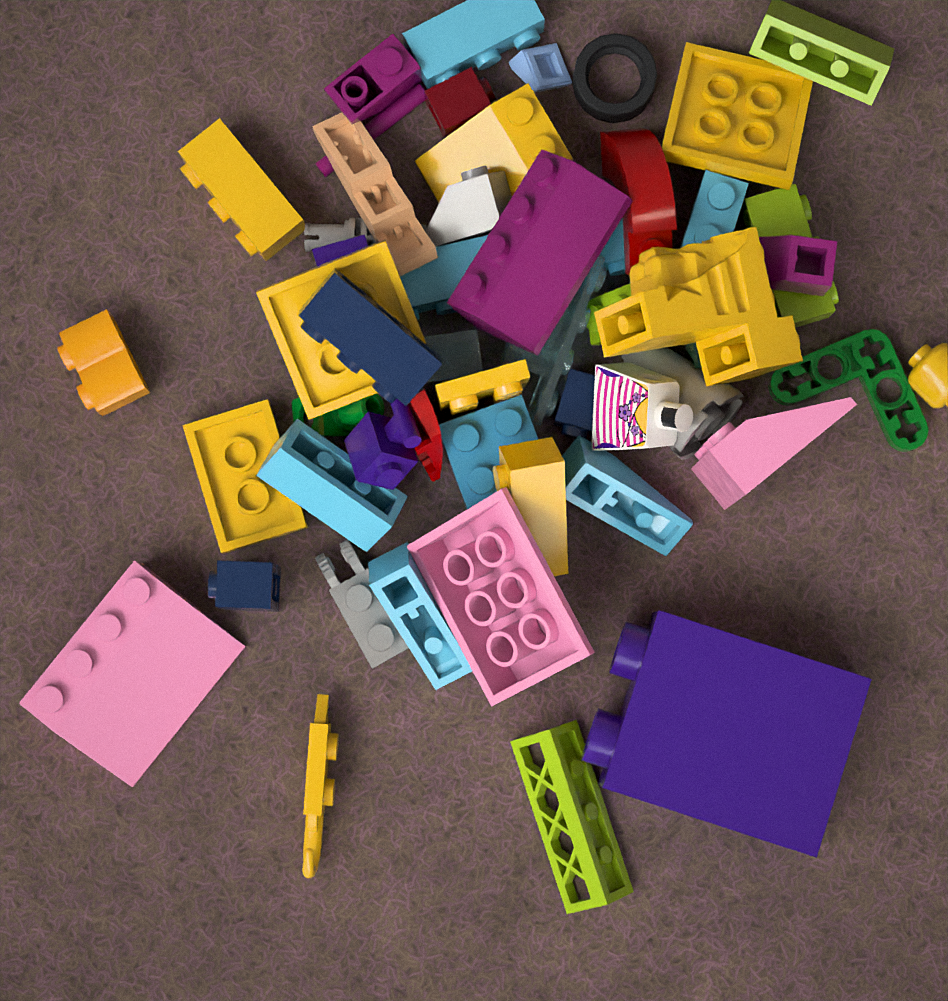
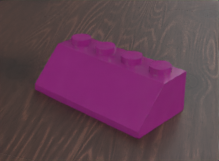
(539, 252)

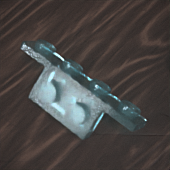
(556, 353)

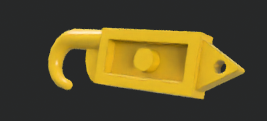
(318, 788)

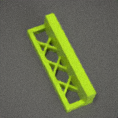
(579, 815)

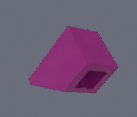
(375, 81)
(799, 263)

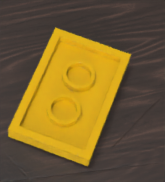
(500, 382)
(227, 457)

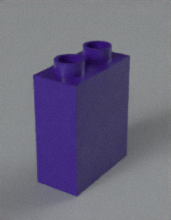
(727, 730)

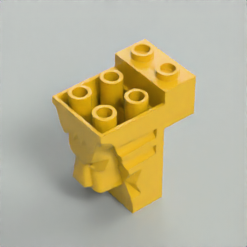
(706, 296)

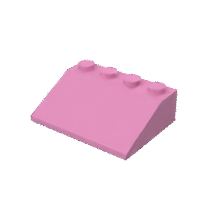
(744, 456)
(500, 597)
(132, 674)

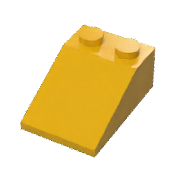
(500, 137)

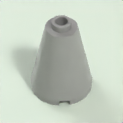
(711, 405)

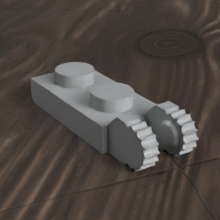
(362, 609)

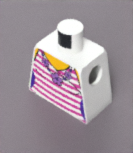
(636, 408)

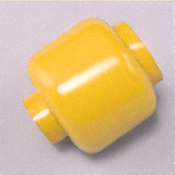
(930, 374)

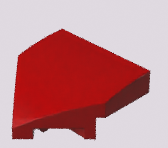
(430, 449)

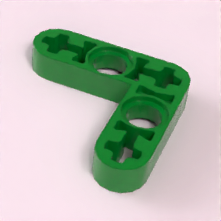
(857, 367)

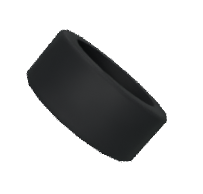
(621, 45)

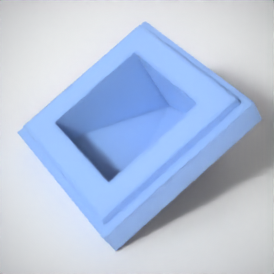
(541, 67)

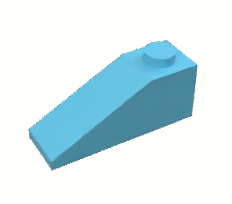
(621, 497)
(417, 616)

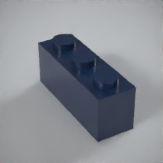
(369, 338)

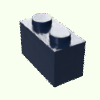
(245, 586)

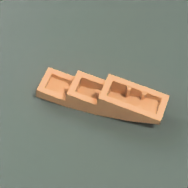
(375, 192)

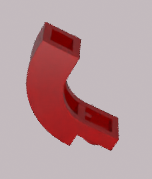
(640, 171)

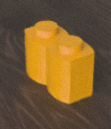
(103, 363)

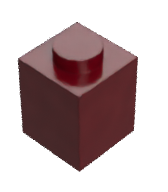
(458, 100)

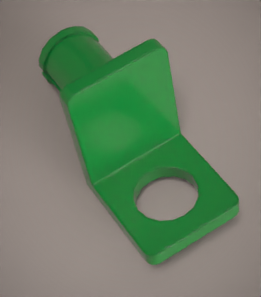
(341, 420)

